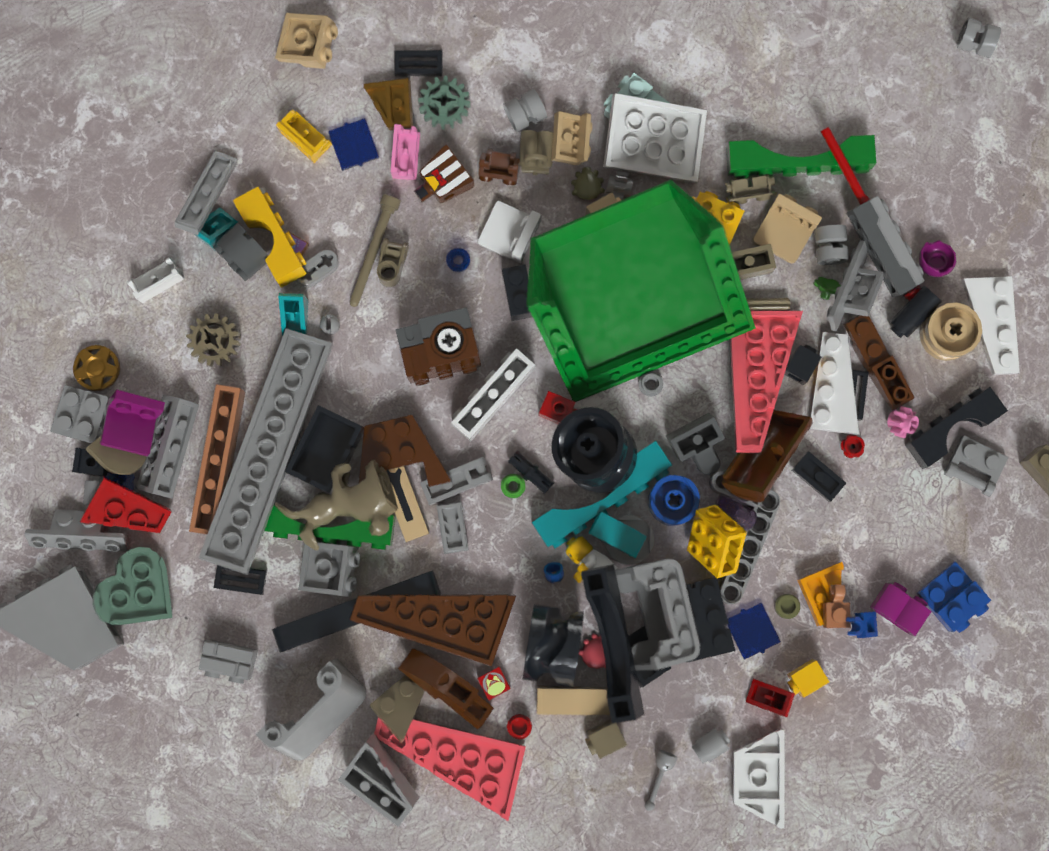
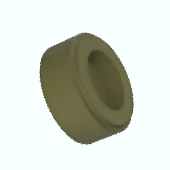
(787, 606)

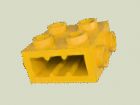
(727, 213)
(716, 541)

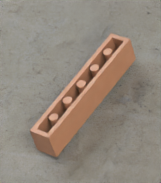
(217, 455)

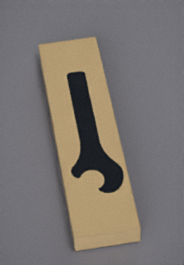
(408, 511)

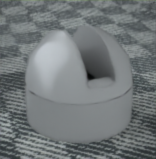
(335, 324)

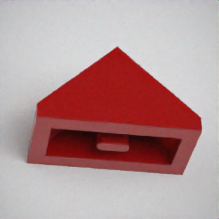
(770, 697)

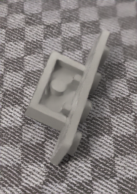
(857, 289)
(69, 533)

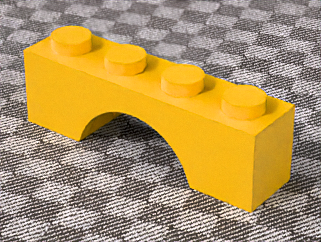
(257, 213)

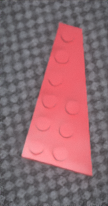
(758, 372)
(467, 761)

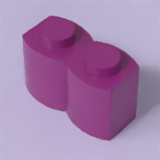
(900, 608)

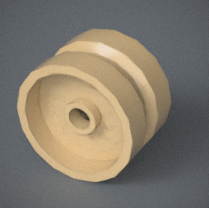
(965, 330)

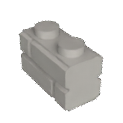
(227, 660)

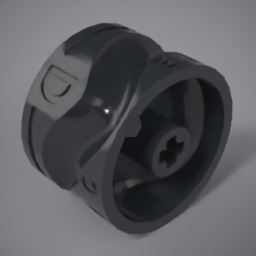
(594, 449)
(553, 645)

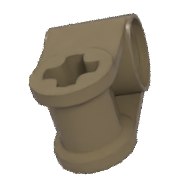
(391, 257)

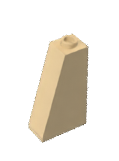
(572, 700)

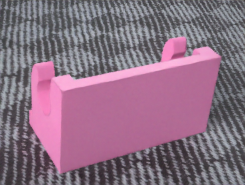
(405, 153)

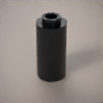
(915, 312)

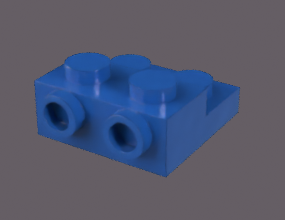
(954, 598)

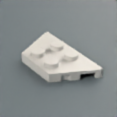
(761, 777)

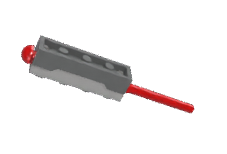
(879, 232)

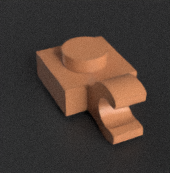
(836, 610)

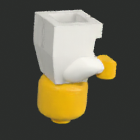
(582, 553)

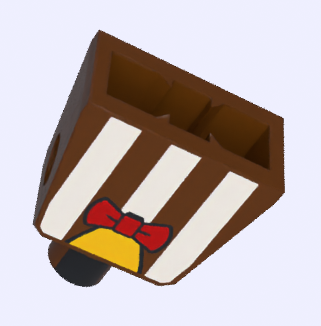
(443, 177)

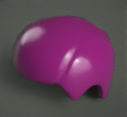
(937, 259)

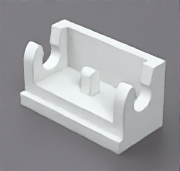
(155, 280)

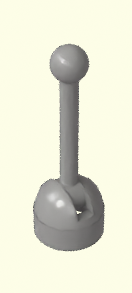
(665, 762)

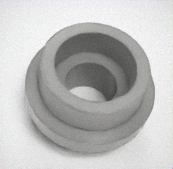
(658, 384)

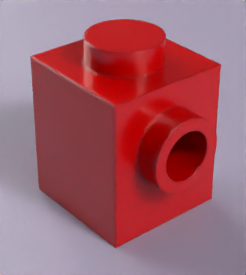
(556, 407)

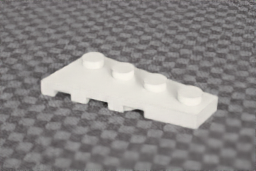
(994, 304)
(834, 394)

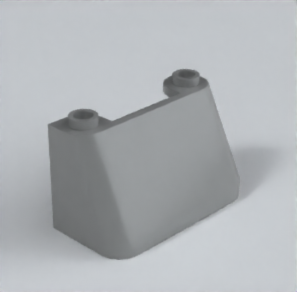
(341, 699)

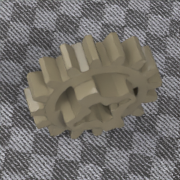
(205, 345)

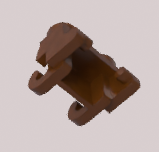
(499, 166)

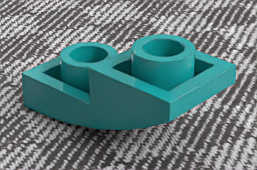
(617, 534)

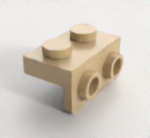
(571, 138)

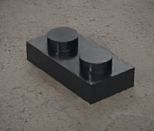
(819, 476)

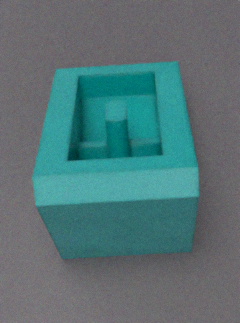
(215, 227)
(293, 312)

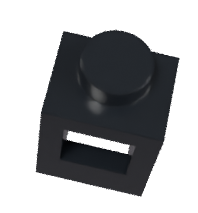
(82, 464)

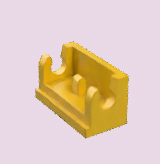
(303, 135)

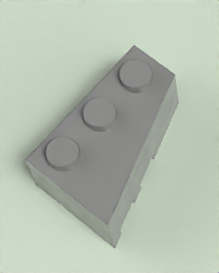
(380, 782)

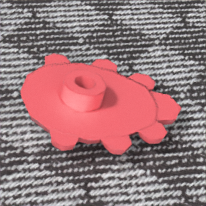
(593, 652)

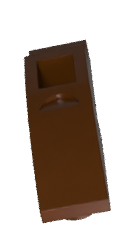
(876, 360)
(446, 685)

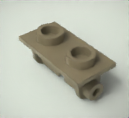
(741, 192)

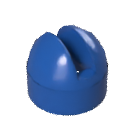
(553, 567)

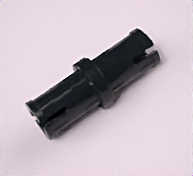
(531, 472)

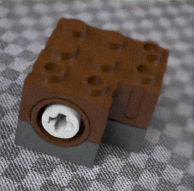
(438, 347)

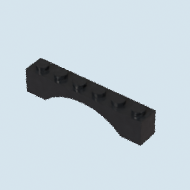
(622, 682)

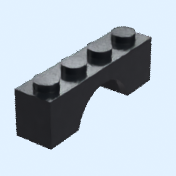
(931, 444)

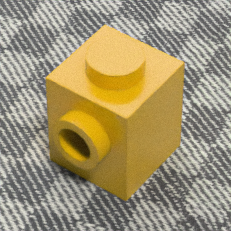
(807, 678)

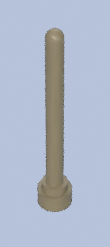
(388, 206)

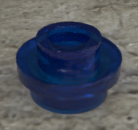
(458, 252)

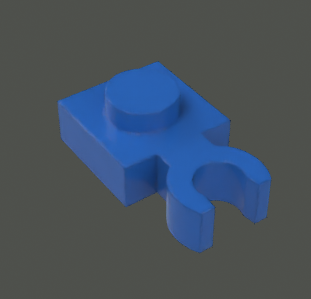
(863, 625)

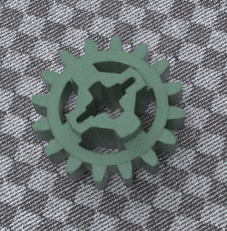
(434, 102)

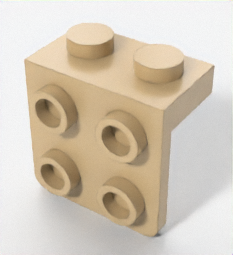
(787, 228)

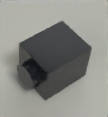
(802, 364)

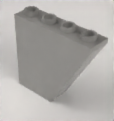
(61, 620)

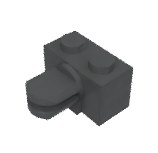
(697, 441)

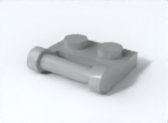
(980, 459)

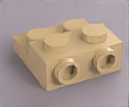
(306, 40)

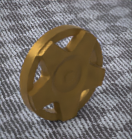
(96, 367)

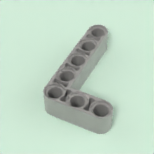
(757, 537)

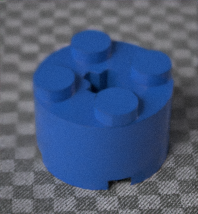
(676, 486)

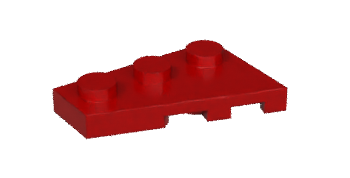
(122, 507)

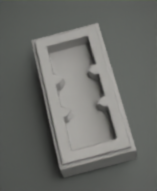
(452, 527)

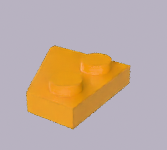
(816, 589)

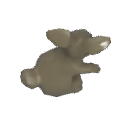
(367, 501)

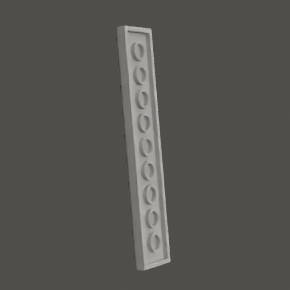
(266, 452)

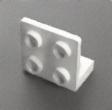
(509, 231)

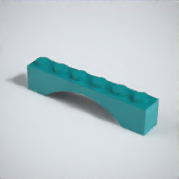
(559, 523)

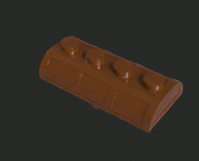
(754, 474)

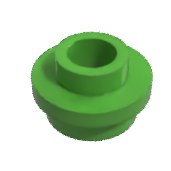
(513, 478)

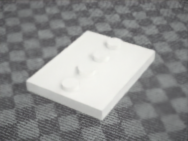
(654, 138)

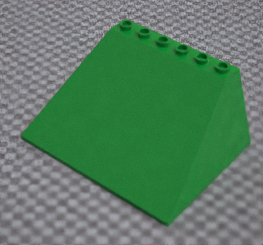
(634, 289)

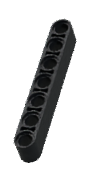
(337, 617)

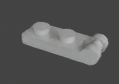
(460, 481)

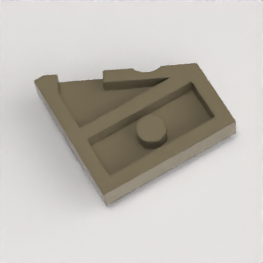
(398, 706)

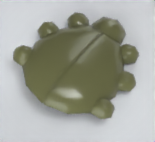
(587, 184)

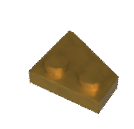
(392, 101)

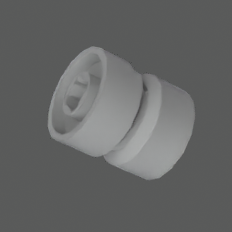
(986, 41)
(525, 110)
(831, 244)

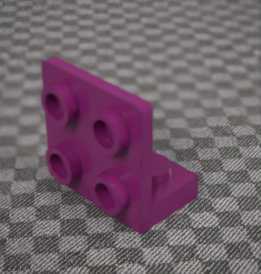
(130, 422)

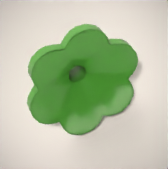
(827, 286)

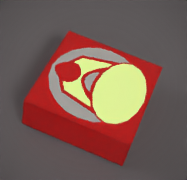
(493, 683)

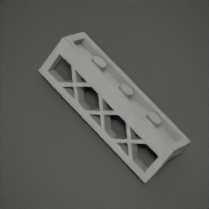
(170, 447)

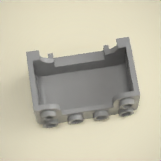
(665, 614)

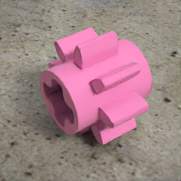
(903, 422)

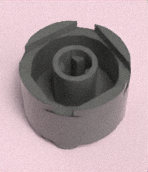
(241, 252)

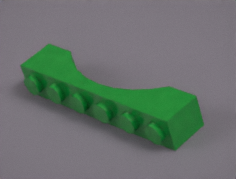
(751, 158)
(354, 532)

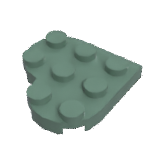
(136, 590)

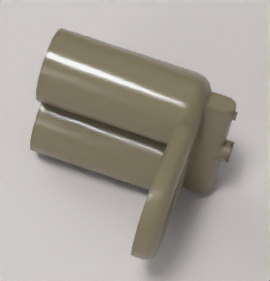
(535, 151)

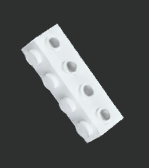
(493, 395)

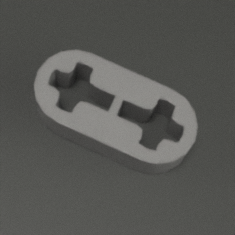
(320, 273)

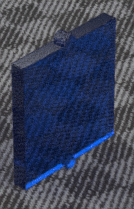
(353, 144)
(752, 631)

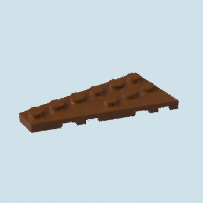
(450, 622)

